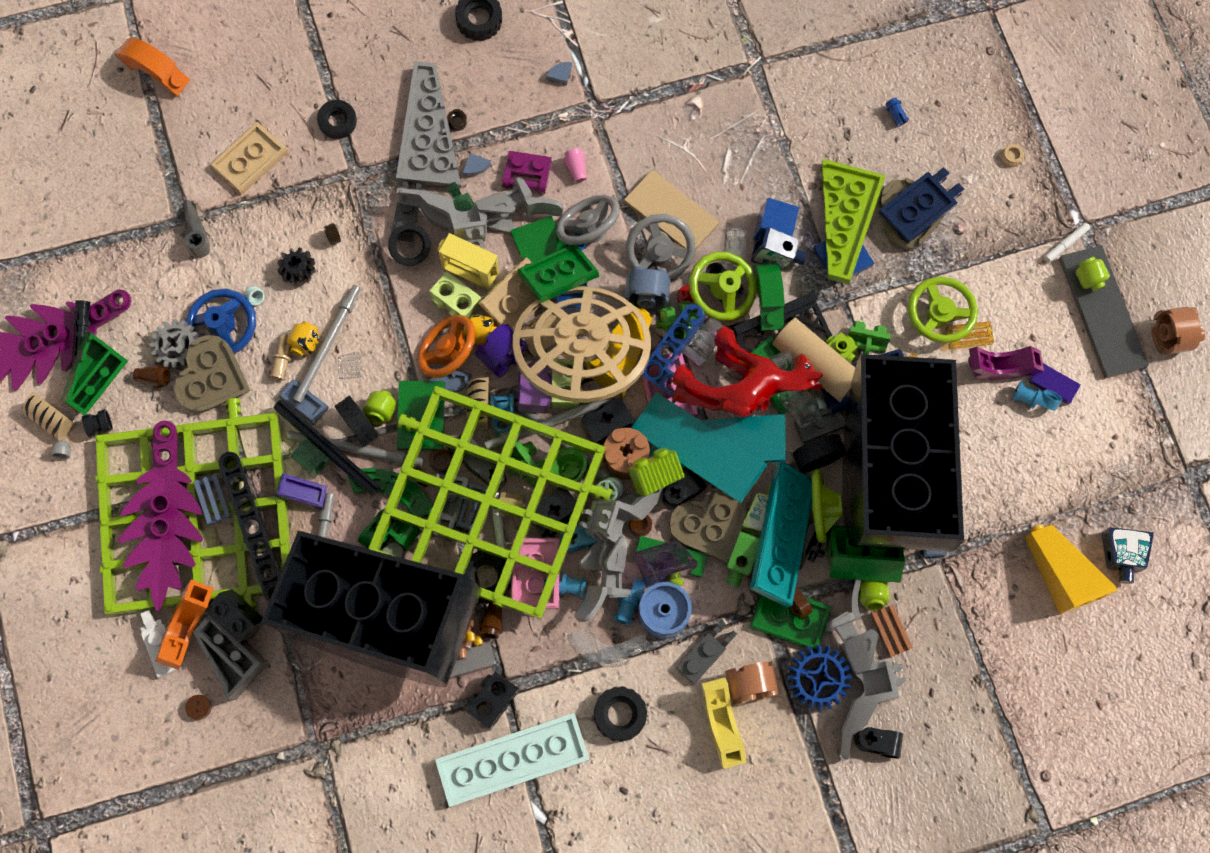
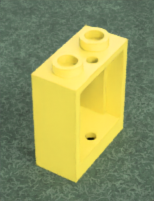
(468, 261)

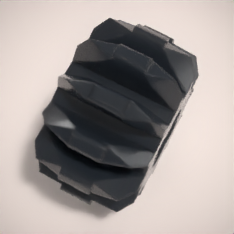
(288, 263)

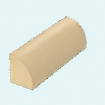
(835, 369)

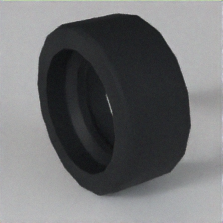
(426, 244)

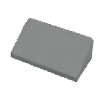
(477, 659)

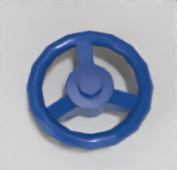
(221, 319)

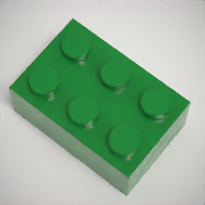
(862, 562)

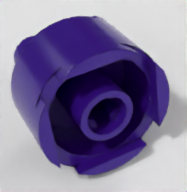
(498, 350)

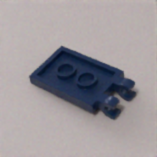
(920, 205)

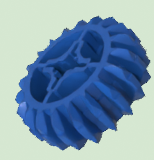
(821, 666)

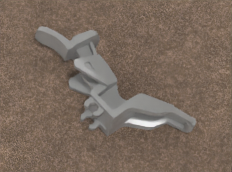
(487, 212)
(610, 550)
(877, 676)

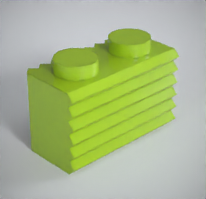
(656, 472)

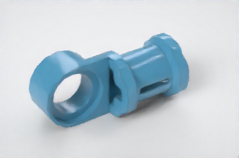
(1046, 398)
(572, 586)
(627, 605)

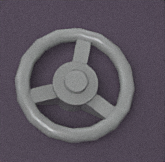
(590, 223)
(660, 245)

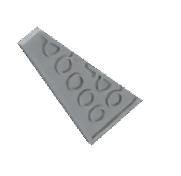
(426, 140)

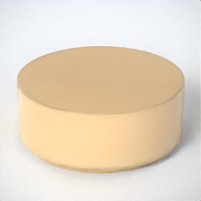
(1012, 155)

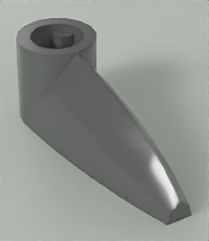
(195, 231)

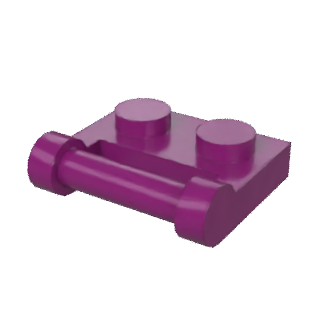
(527, 166)

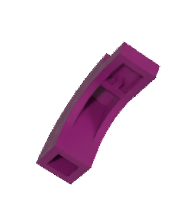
(1005, 365)

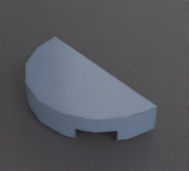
(455, 381)

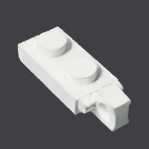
(152, 635)

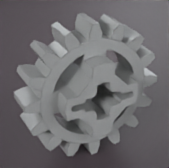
(183, 336)

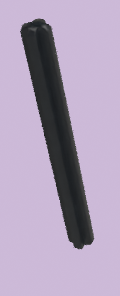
(327, 447)

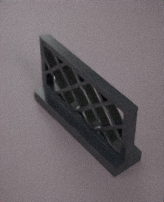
(791, 309)

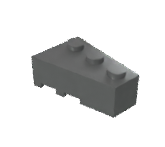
(233, 662)

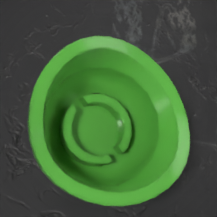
(570, 464)

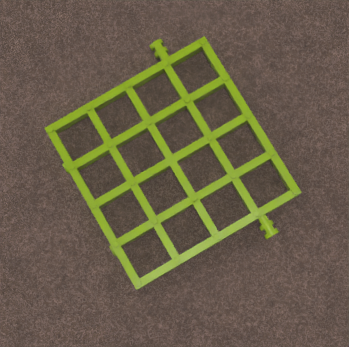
(188, 431)
(487, 500)

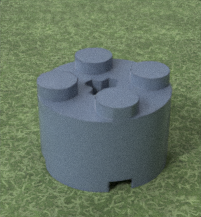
(647, 289)

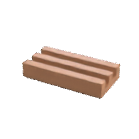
(891, 609)

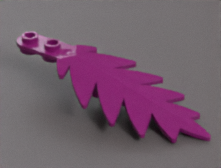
(45, 341)
(161, 520)

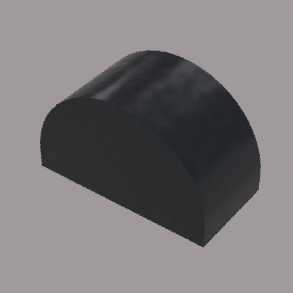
(903, 455)
(373, 608)

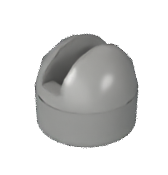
(61, 450)

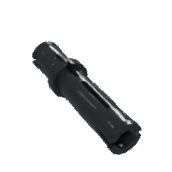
(81, 324)

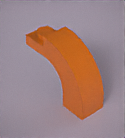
(143, 56)
(182, 624)

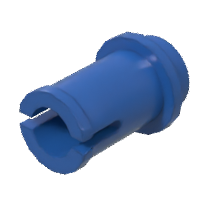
(897, 112)

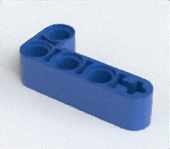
(677, 345)

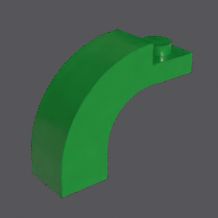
(770, 296)

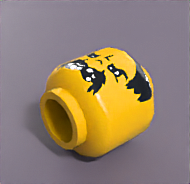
(483, 327)
(303, 338)

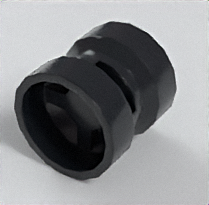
(96, 423)

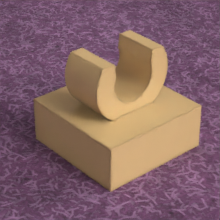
(512, 498)

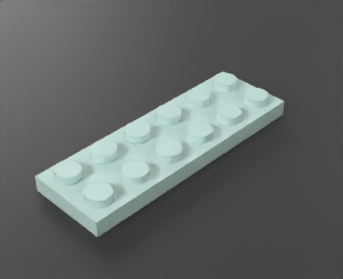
(512, 760)

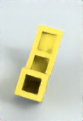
(722, 723)

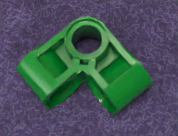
(398, 531)

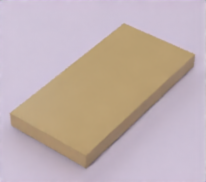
(658, 196)

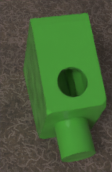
(745, 547)

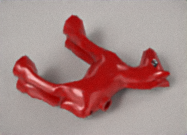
(759, 381)

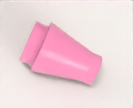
(576, 164)

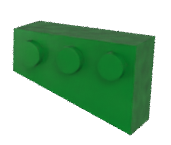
(91, 373)

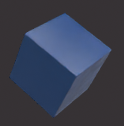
(777, 216)

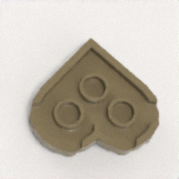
(890, 191)
(211, 375)
(709, 524)

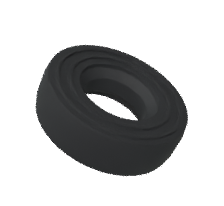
(336, 106)

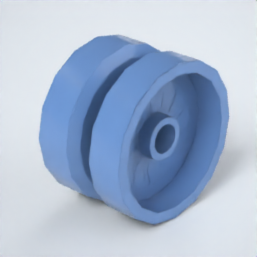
(664, 624)

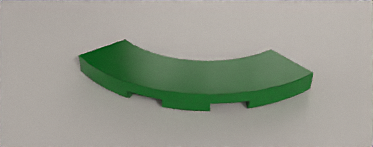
(412, 498)

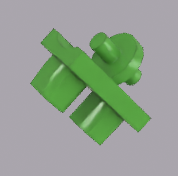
(669, 316)
(869, 340)
(523, 453)

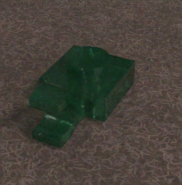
(461, 202)

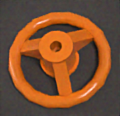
(449, 348)

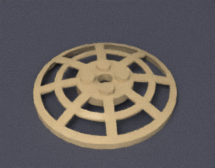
(582, 350)

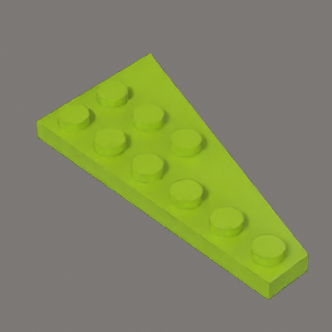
(848, 208)

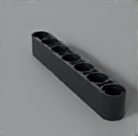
(249, 518)

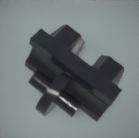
(814, 550)

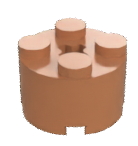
(1177, 330)
(617, 443)
(752, 682)

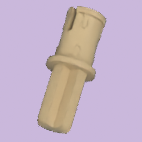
(281, 359)

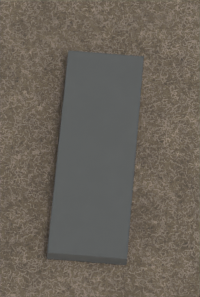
(1105, 318)

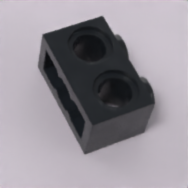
(497, 703)

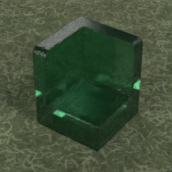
(310, 458)

